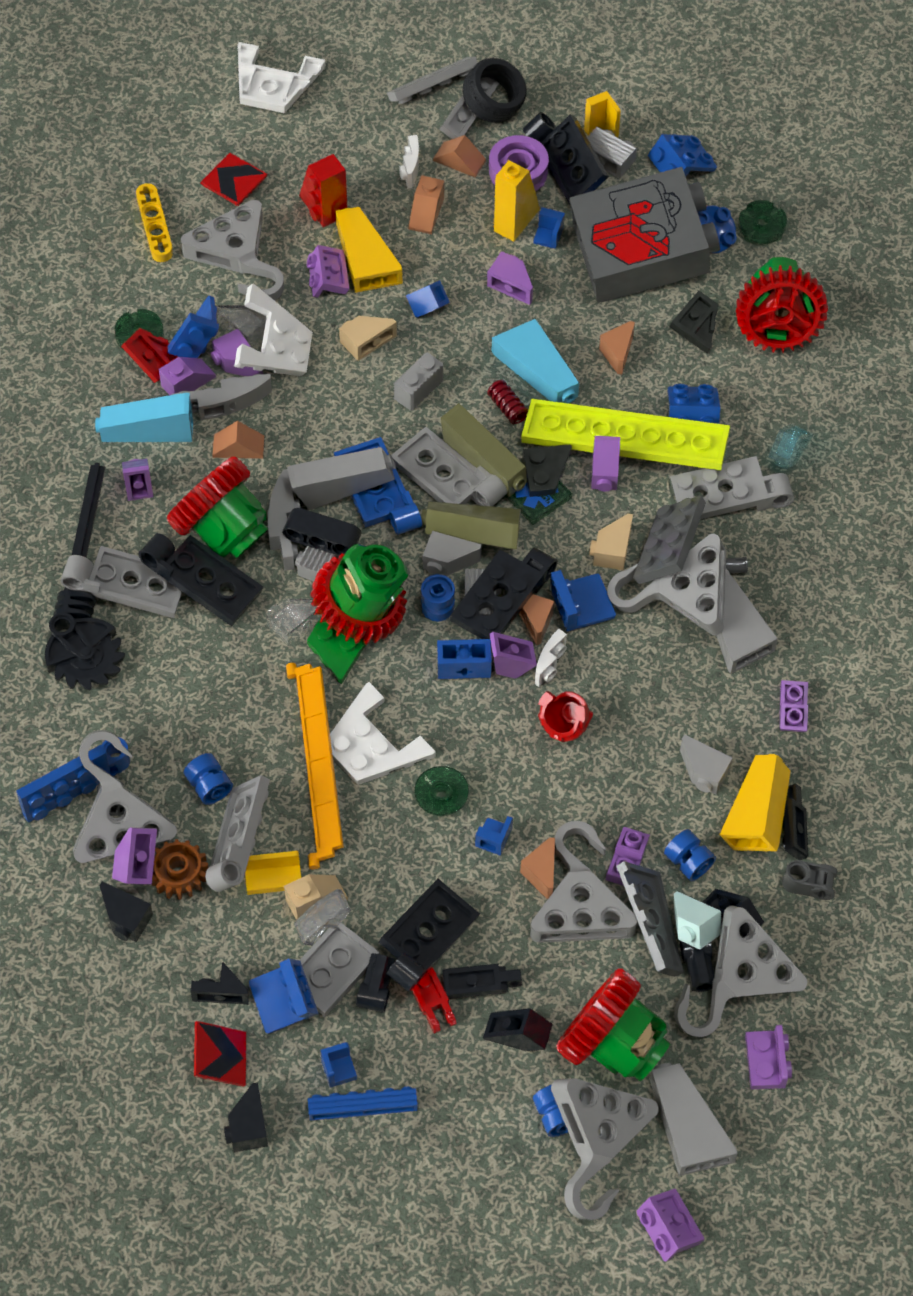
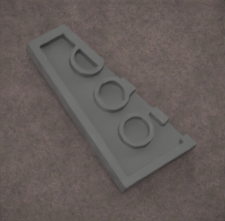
(653, 915)

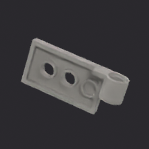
(460, 486)
(748, 488)
(107, 581)
(237, 834)

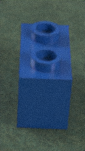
(464, 658)

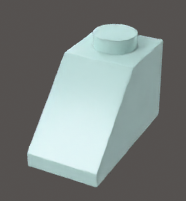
(695, 921)

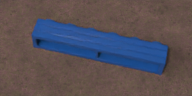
(362, 1104)

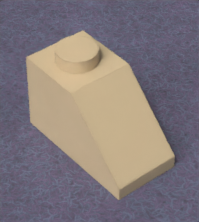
(366, 334)
(612, 544)
(308, 890)

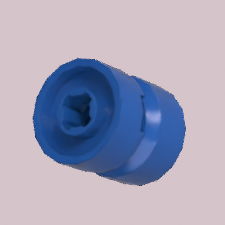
(437, 597)
(207, 778)
(692, 857)
(552, 1118)

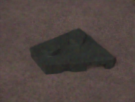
(697, 321)
(545, 468)

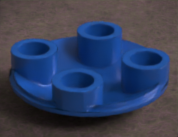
(723, 223)

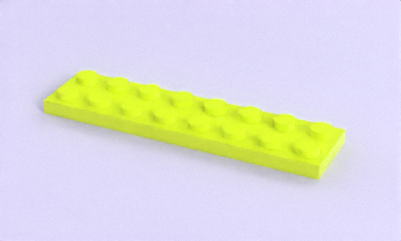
(640, 434)

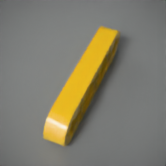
(155, 222)

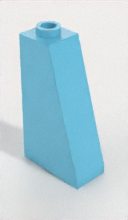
(536, 361)
(148, 420)

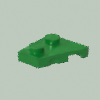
(335, 651)

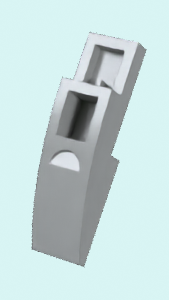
(233, 396)
(279, 510)

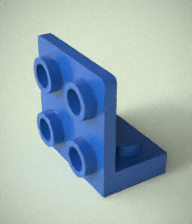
(581, 600)
(283, 996)

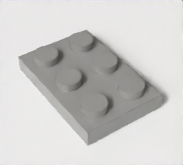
(335, 966)

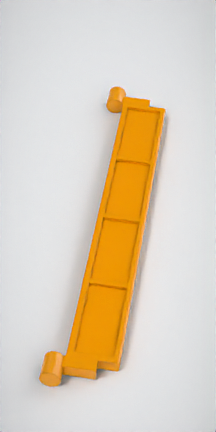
(318, 761)

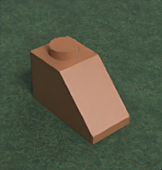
(426, 204)

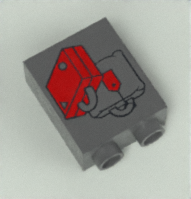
(643, 234)

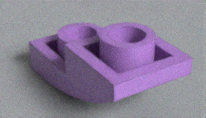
(793, 706)
(629, 849)

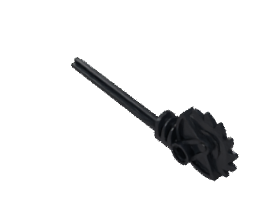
(86, 649)

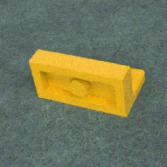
(603, 113)
(271, 872)

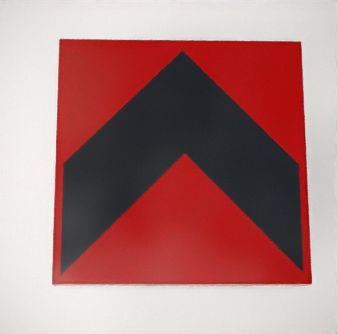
(233, 179)
(220, 1054)

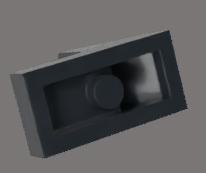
(228, 990)

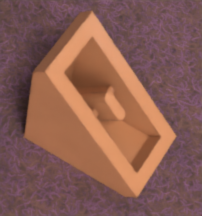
(461, 156)
(616, 345)
(239, 442)
(537, 616)
(539, 867)

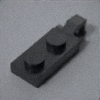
(795, 824)
(479, 980)

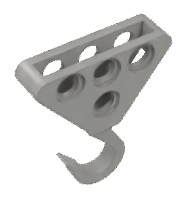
(234, 246)
(688, 601)
(111, 792)
(580, 881)
(761, 972)
(595, 1150)

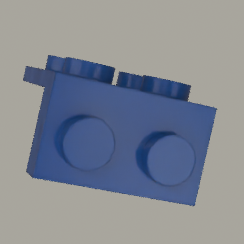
(681, 151)
(196, 331)
(694, 403)

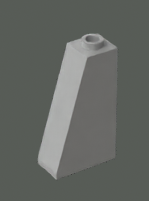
(340, 476)
(745, 632)
(690, 1125)

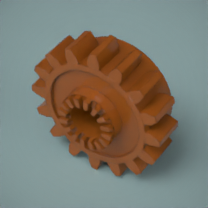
(183, 881)

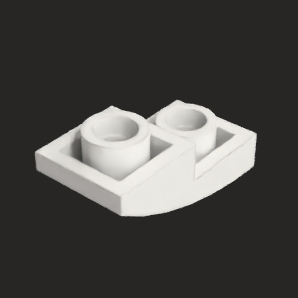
(410, 161)
(548, 658)

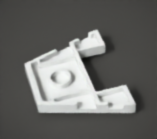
(273, 87)
(284, 340)
(363, 749)

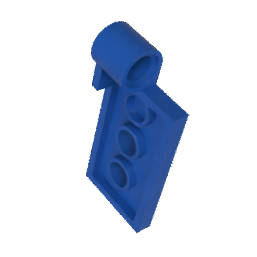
(389, 502)
(69, 781)

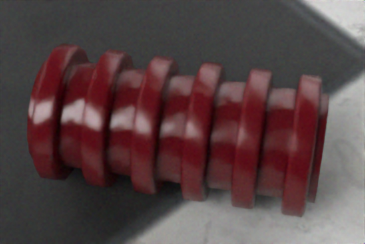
(507, 401)

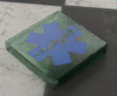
(538, 507)

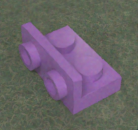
(327, 270)
(767, 1058)
(669, 1224)

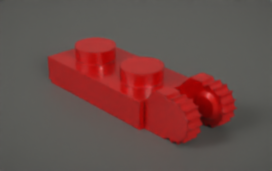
(431, 997)

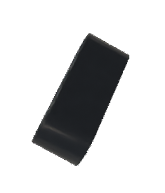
(321, 531)

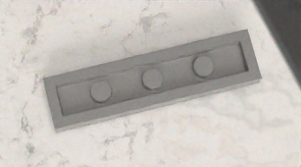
(423, 84)
(461, 116)

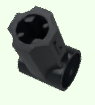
(698, 966)
(375, 989)

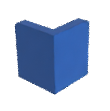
(549, 228)
(427, 299)
(494, 835)
(338, 1064)

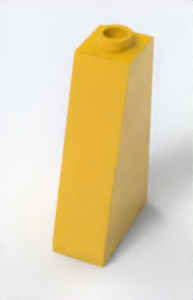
(514, 200)
(366, 253)
(759, 807)

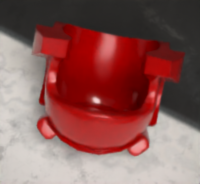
(564, 715)

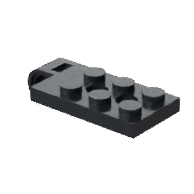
(559, 143)
(183, 571)
(504, 572)
(419, 953)

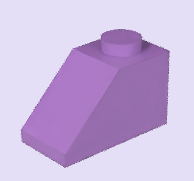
(510, 277)
(225, 353)
(185, 375)
(605, 463)
(137, 479)
(512, 655)
(135, 856)

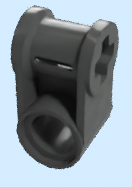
(812, 879)

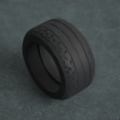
(481, 103)

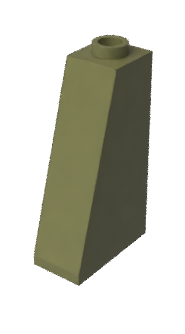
(481, 448)
(474, 523)

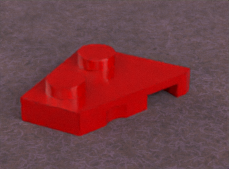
(148, 352)

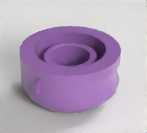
(524, 152)

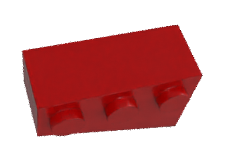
(325, 189)

